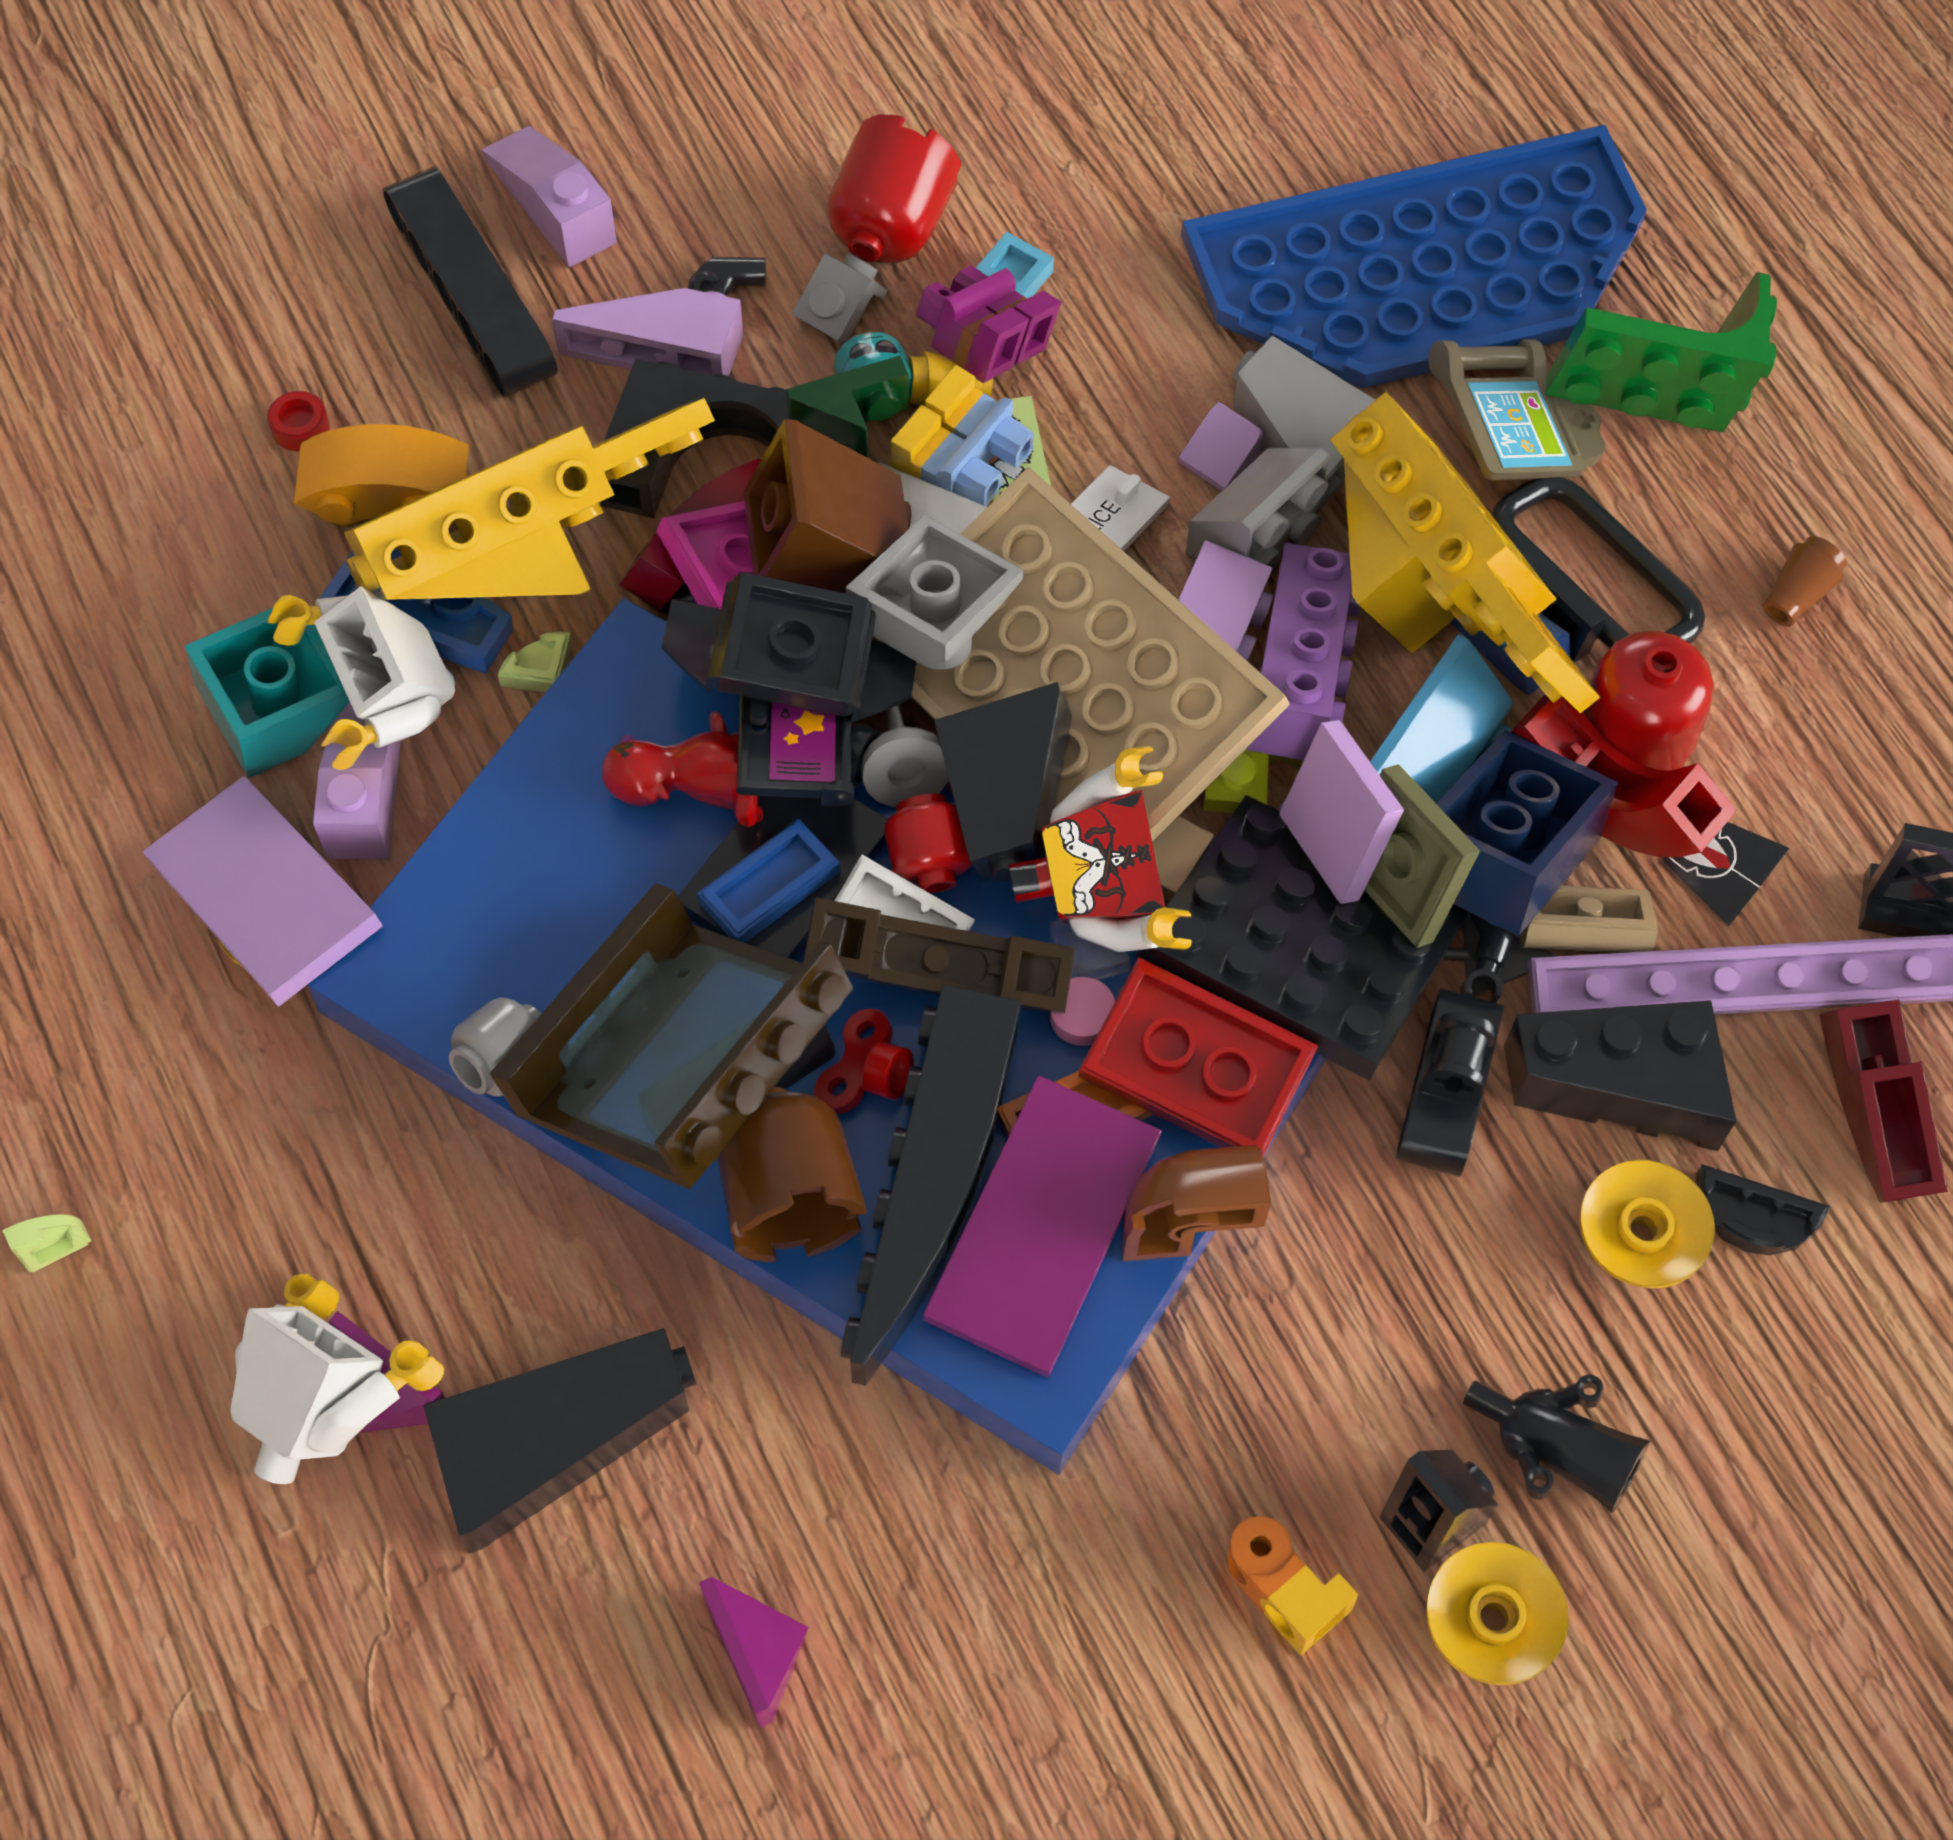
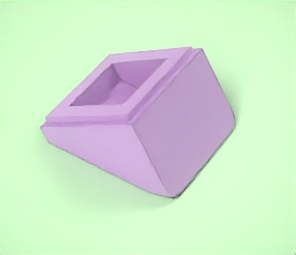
(1222, 447)

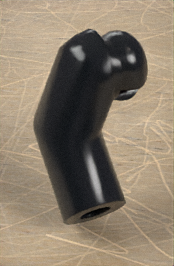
(727, 273)

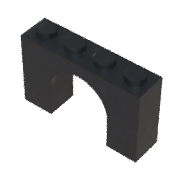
(662, 386)

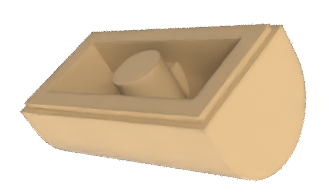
(1594, 921)

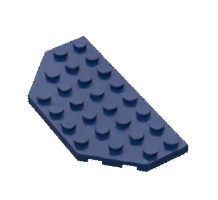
(1425, 255)

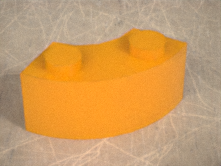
(374, 469)

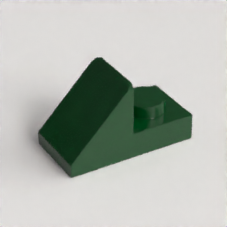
(847, 400)

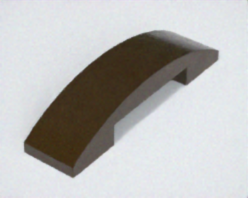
(930, 955)

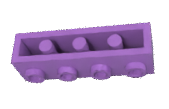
(1306, 646)

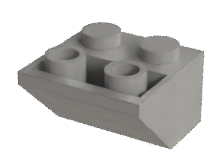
(1265, 506)

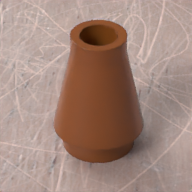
(1806, 577)

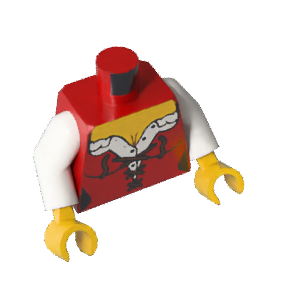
(1104, 863)

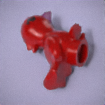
(698, 766)

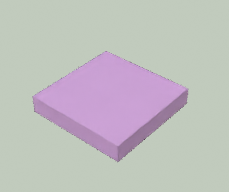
(1340, 811)

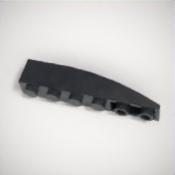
(938, 1164)

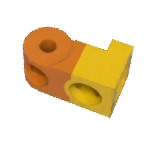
(1283, 1585)

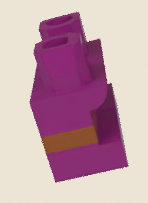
(986, 322)

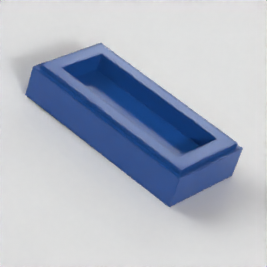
(768, 882)

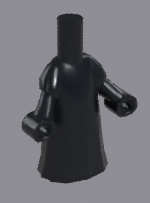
(1572, 1446)

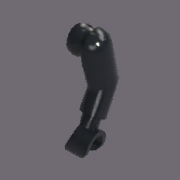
(1490, 956)

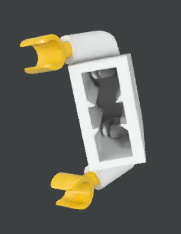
(381, 661)
(310, 1385)

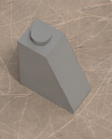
(1296, 403)

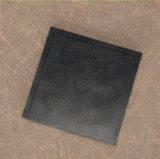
(1288, 949)

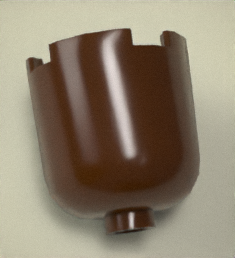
(790, 1179)

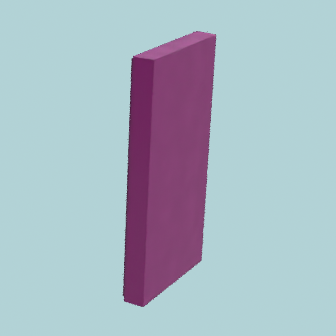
(1042, 1226)

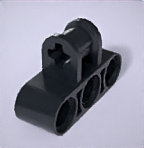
(1450, 1082)

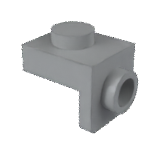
(838, 296)

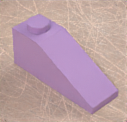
(554, 193)
(671, 326)
(357, 803)

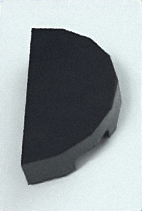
(1758, 1215)

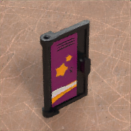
(794, 754)

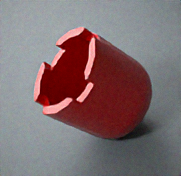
(891, 190)
(1652, 698)

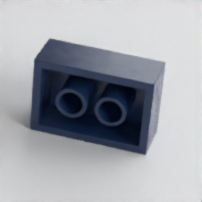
(1531, 822)

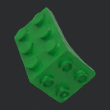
(1669, 368)

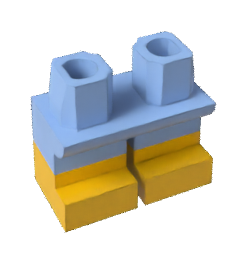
(957, 438)

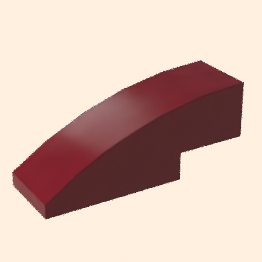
(653, 572)
(1884, 1100)

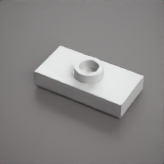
(881, 889)

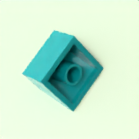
(266, 694)

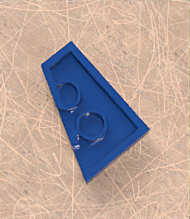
(462, 629)

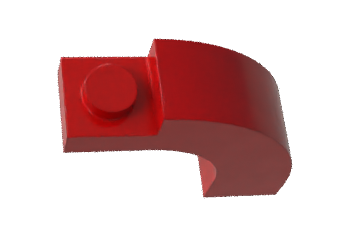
(1652, 808)

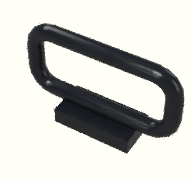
(1573, 607)

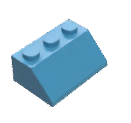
(1448, 721)

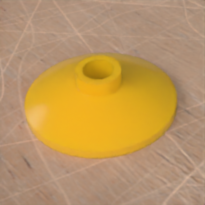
(1662, 1201)
(1519, 1588)

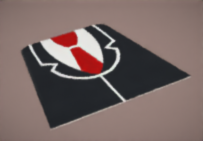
(1728, 869)

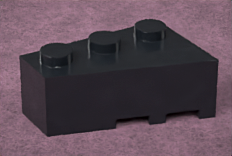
(1626, 1066)

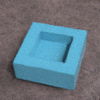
(1025, 262)

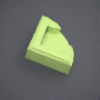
(538, 663)
(46, 1239)

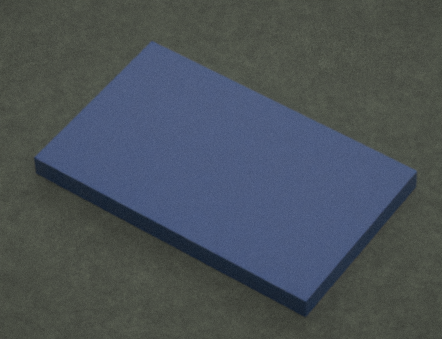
(544, 870)

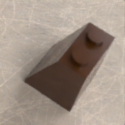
(820, 510)

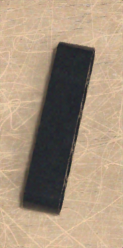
(470, 281)

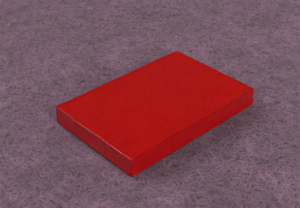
(1197, 1059)

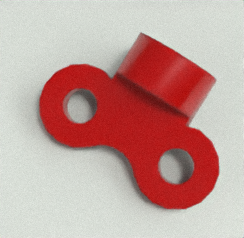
(866, 1064)

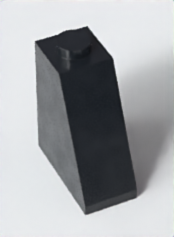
(1006, 774)

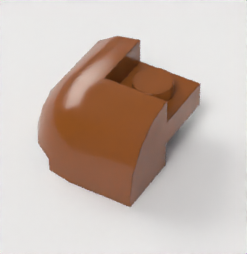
(1191, 1195)

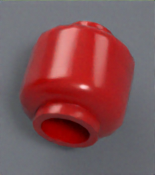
(927, 842)

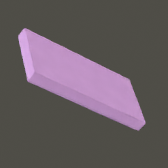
(262, 890)

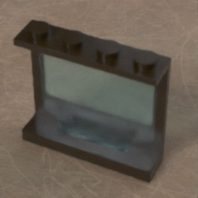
(668, 1040)

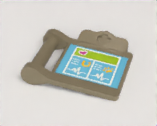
(1510, 419)

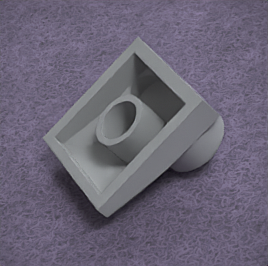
(934, 593)

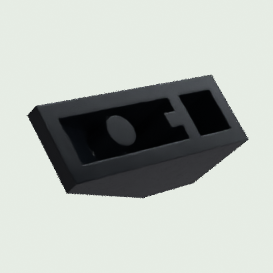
(1437, 1505)

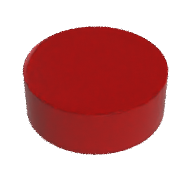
(296, 418)

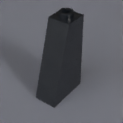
(550, 1429)

